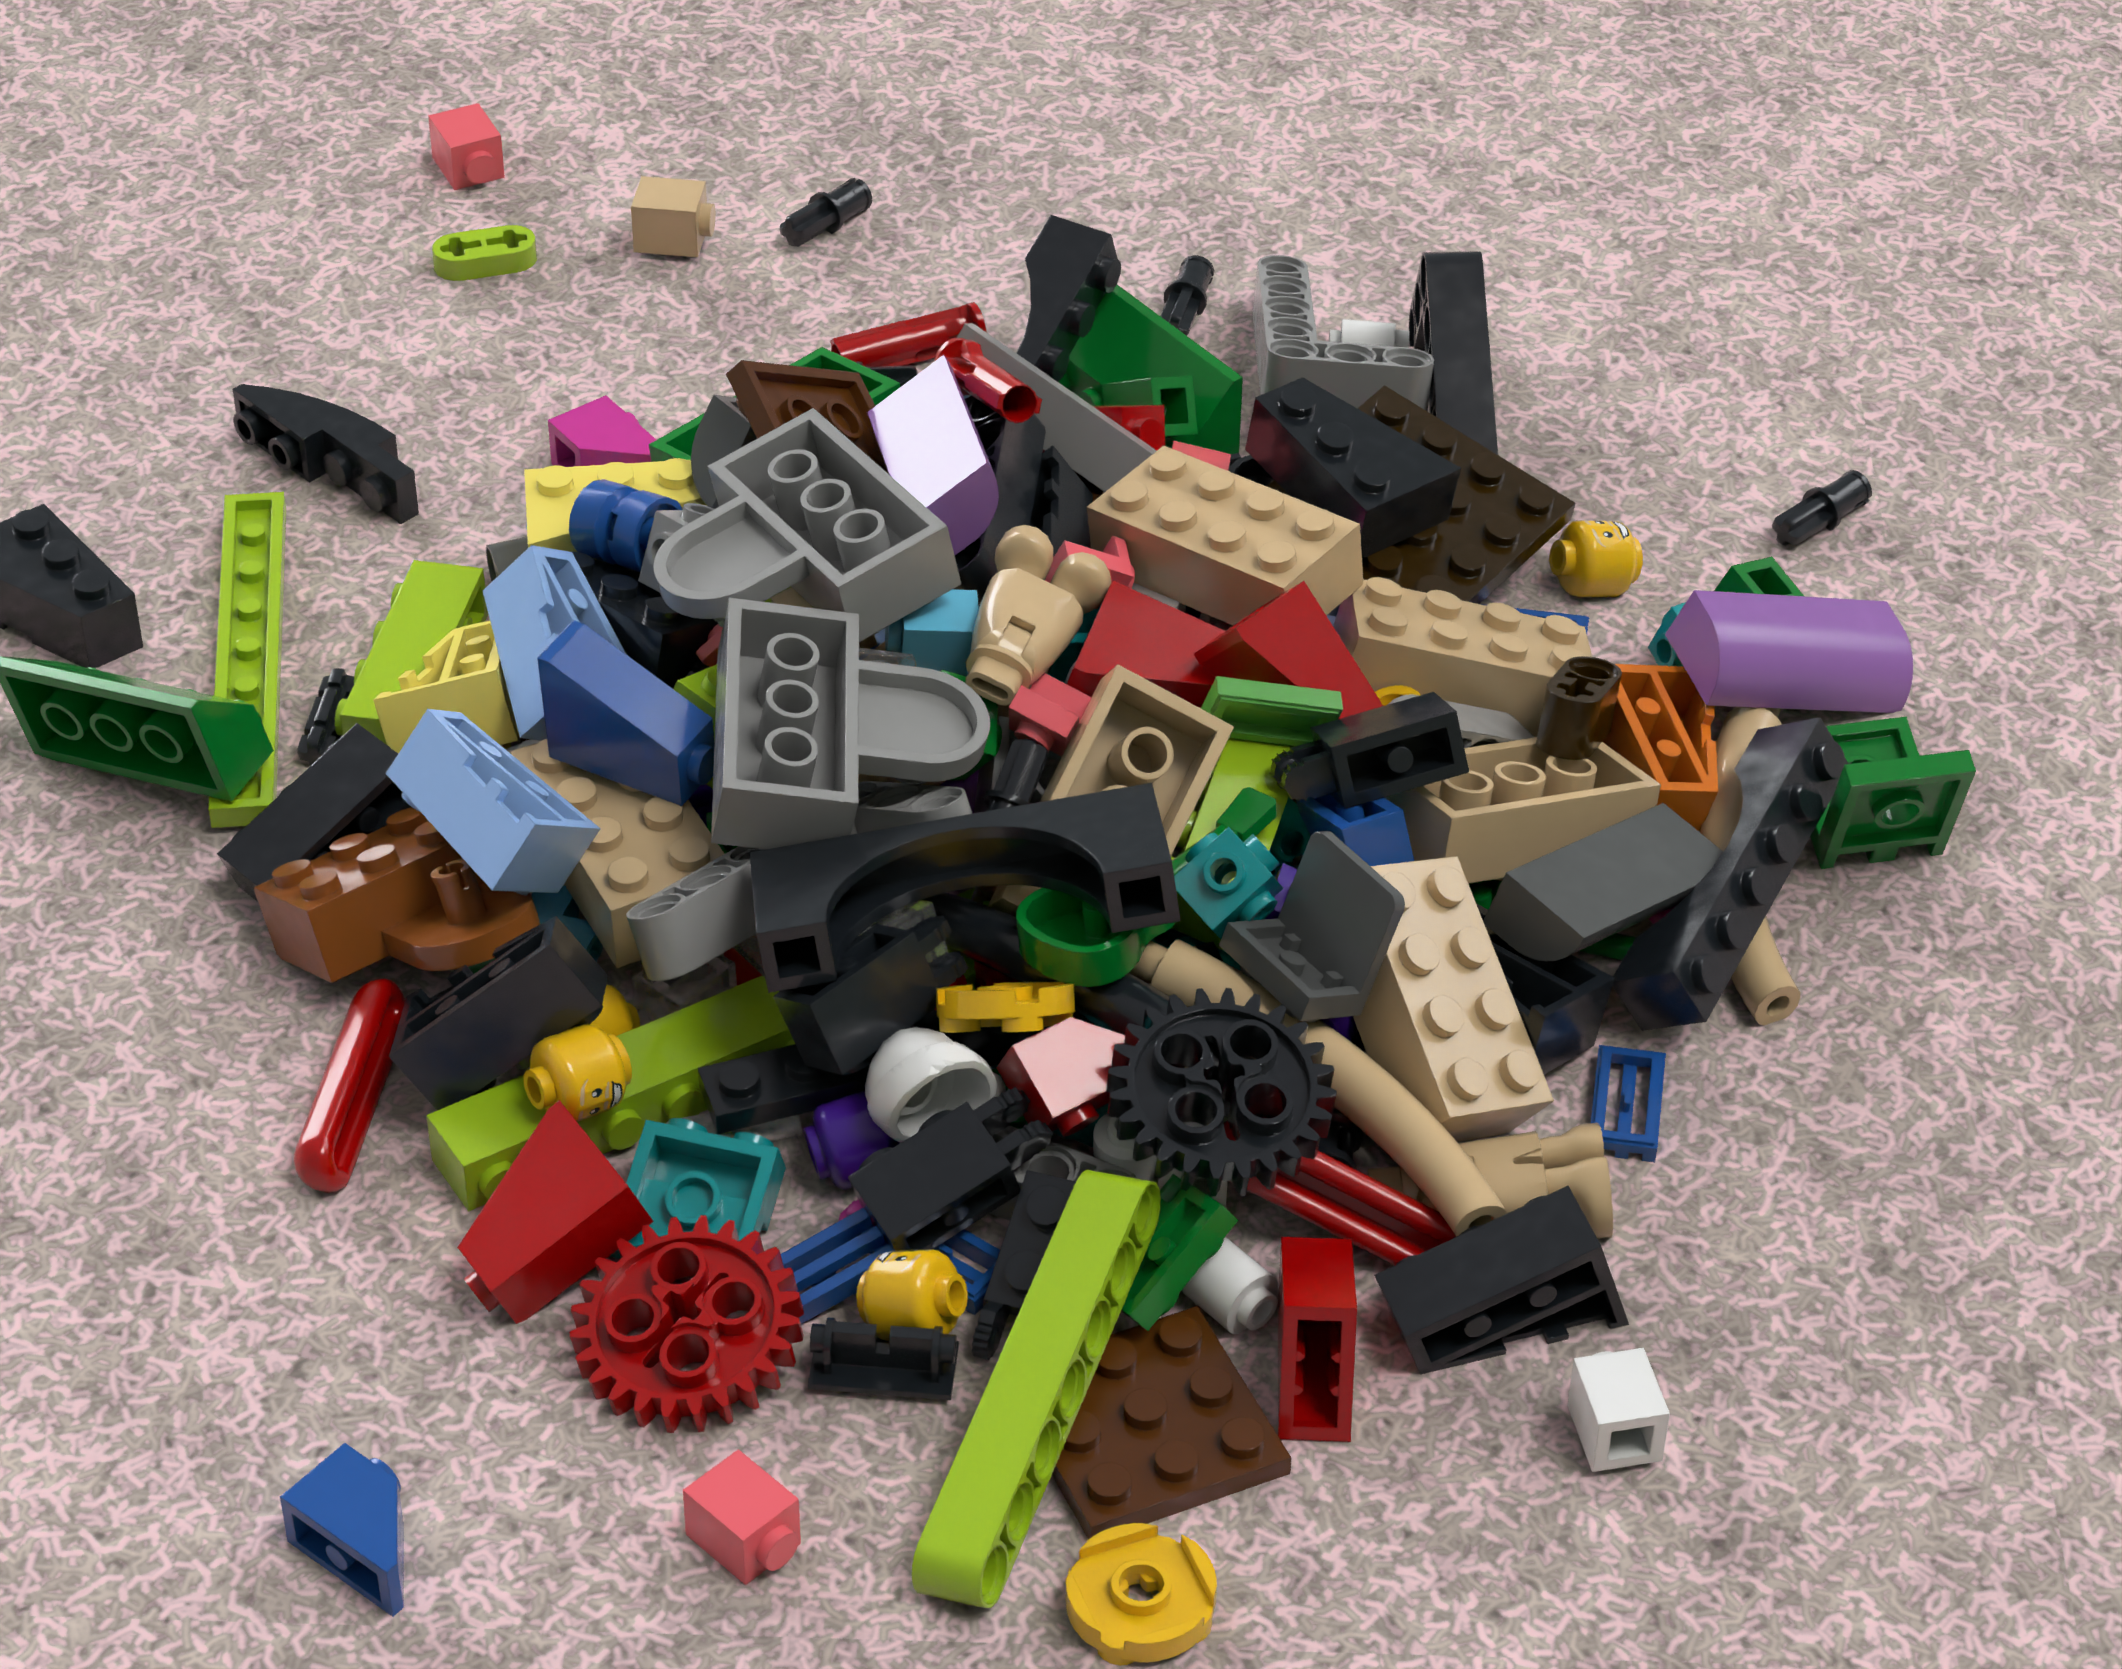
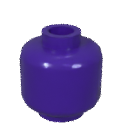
(843, 1138)

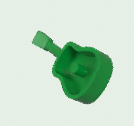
(1073, 939)

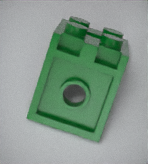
(1890, 794)

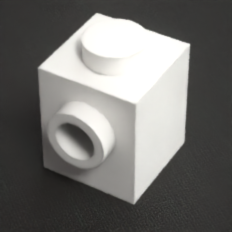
(1618, 1409)

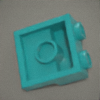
(697, 1173)

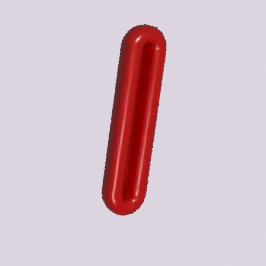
(349, 1088)
(1355, 1208)

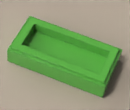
(1271, 710)

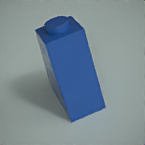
(621, 718)

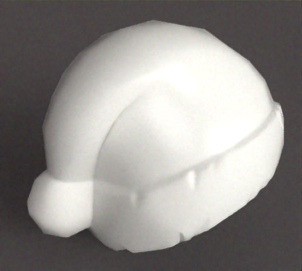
(921, 1075)

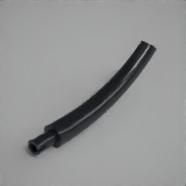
(992, 940)

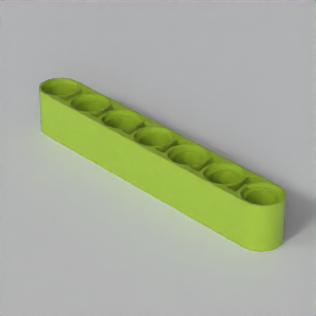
(1036, 1390)

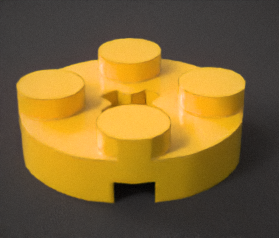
(1008, 1004)
(1134, 1629)

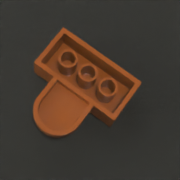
(387, 896)

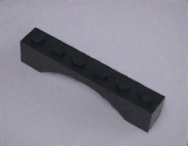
(1068, 277)
(1691, 953)

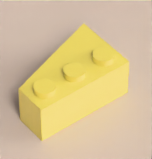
(553, 490)
(458, 676)

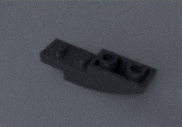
(327, 438)

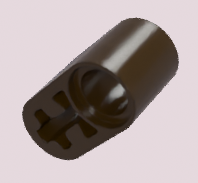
(1578, 708)

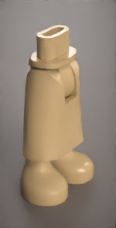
(1026, 619)
(1531, 1167)

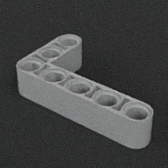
(1290, 348)
(715, 904)

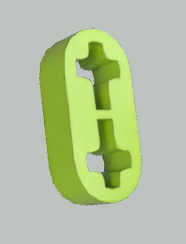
(484, 252)

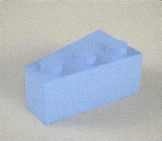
(527, 612)
(490, 805)

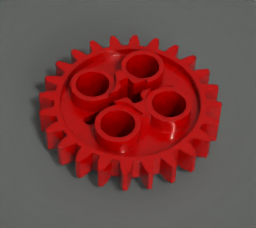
(687, 1324)

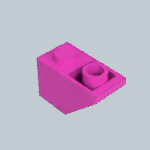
(597, 435)

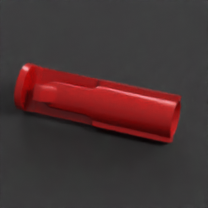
(907, 340)
(989, 382)

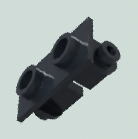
(908, 1365)

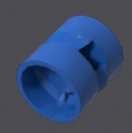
(615, 522)

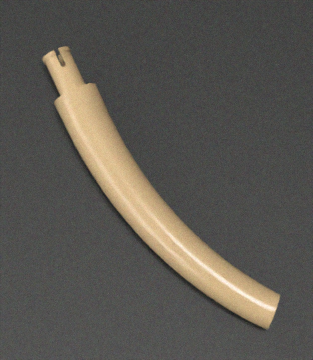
(1761, 974)
(1363, 1087)

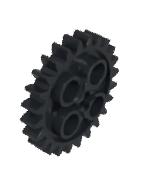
(1159, 1098)

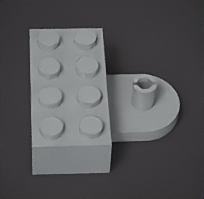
(811, 517)
(810, 716)

